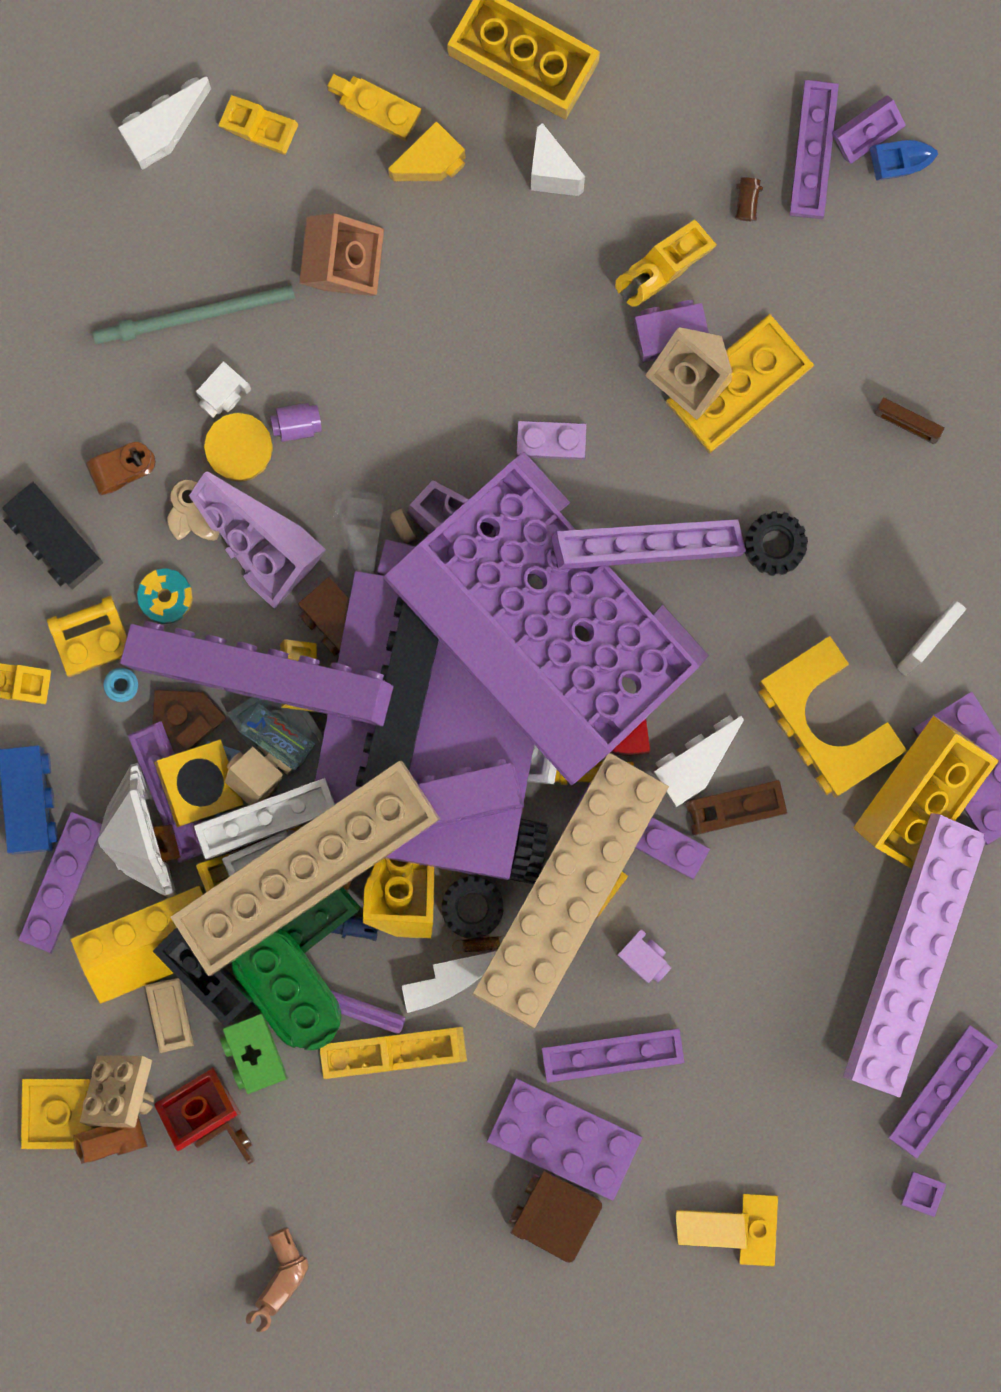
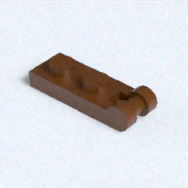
(737, 807)

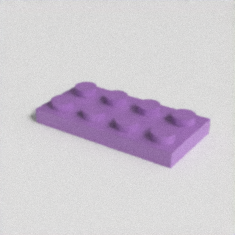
(972, 721)
(564, 1139)

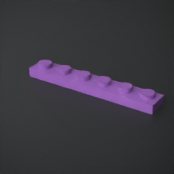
(648, 544)

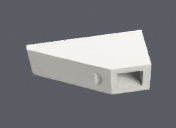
(158, 130)
(693, 769)

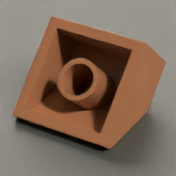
(341, 255)

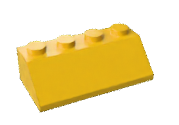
(933, 777)
(121, 952)

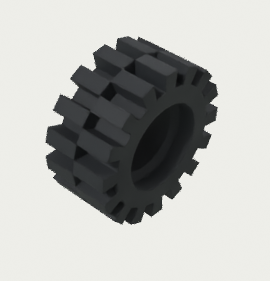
(784, 524)
(529, 851)

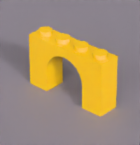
(837, 765)

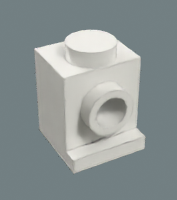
(221, 390)

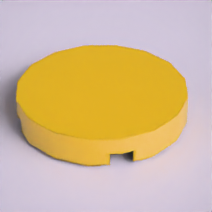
(238, 447)

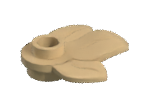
(186, 516)

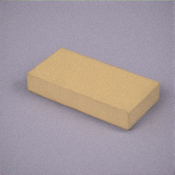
(169, 1015)

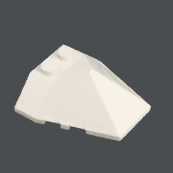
(130, 837)

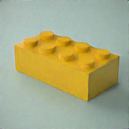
(524, 54)

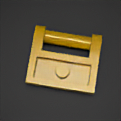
(93, 647)

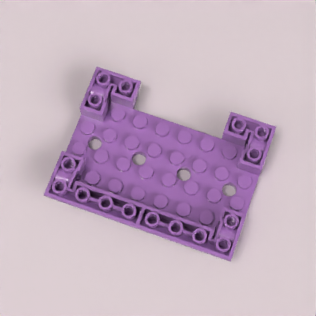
(524, 638)

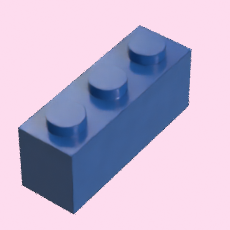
(27, 800)

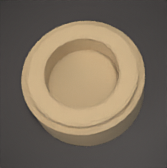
(403, 526)

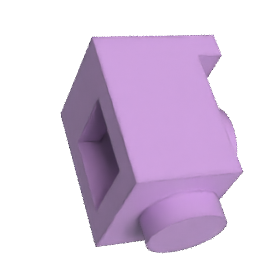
(645, 958)

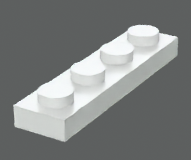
(264, 818)

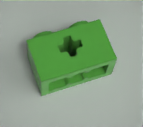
(258, 1035)

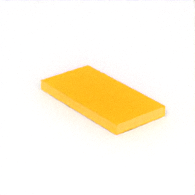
(762, 368)

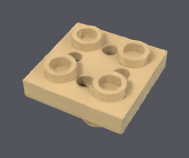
(117, 1092)

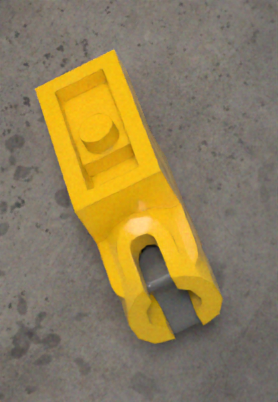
(664, 263)

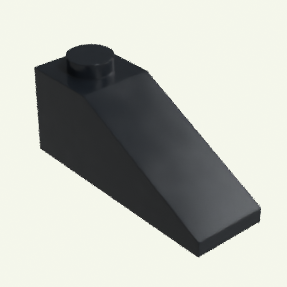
(218, 992)

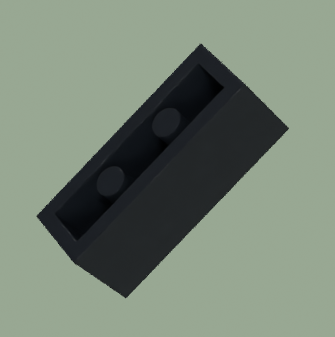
(50, 536)

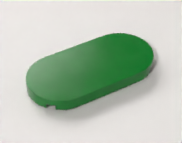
(289, 992)

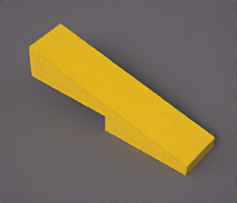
(393, 1053)

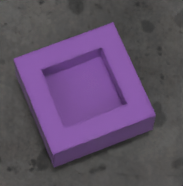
(923, 1194)

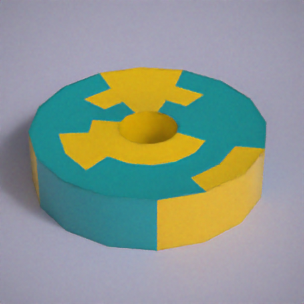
(168, 611)

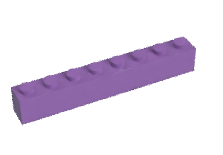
(257, 674)

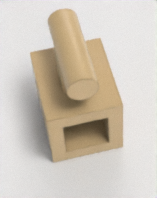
(254, 775)

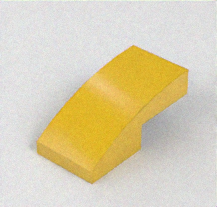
(258, 125)
(24, 683)

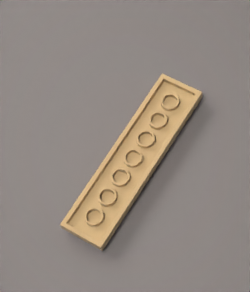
(305, 868)
(570, 891)

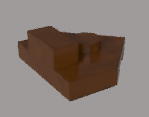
(185, 717)

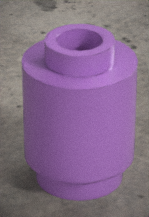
(296, 422)

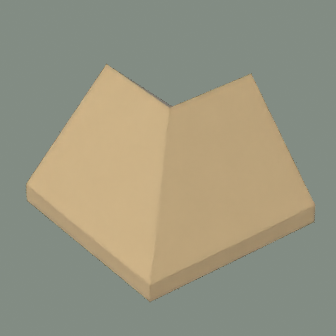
(692, 369)

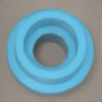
(111, 679)

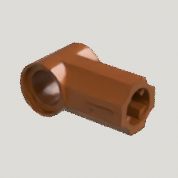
(107, 1141)

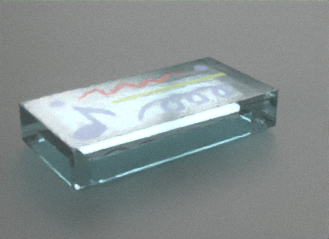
(276, 737)

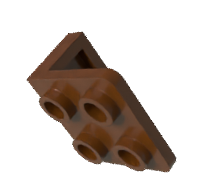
(555, 1216)

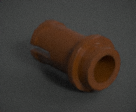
(748, 199)

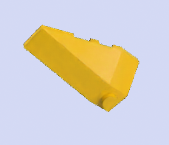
(400, 899)

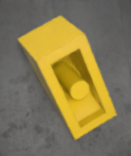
(429, 158)

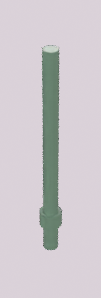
(128, 329)

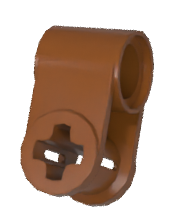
(114, 468)

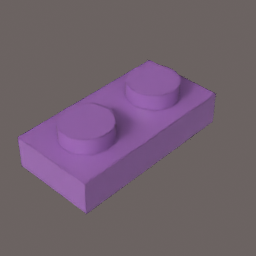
(868, 129)

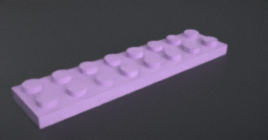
(915, 955)

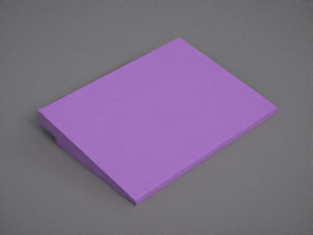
(456, 731)

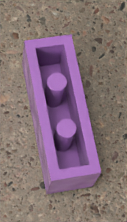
(473, 793)

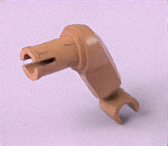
(283, 1283)

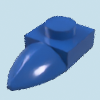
(901, 158)

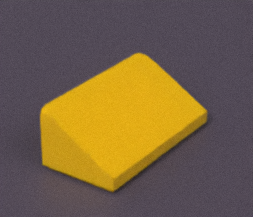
(712, 1228)

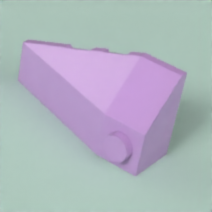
(266, 544)

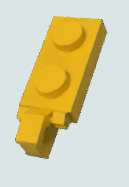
(375, 105)

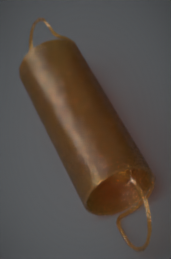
(480, 944)

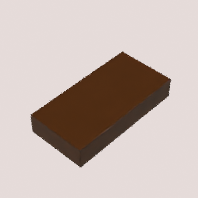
(909, 421)

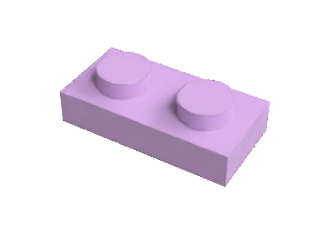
(551, 440)

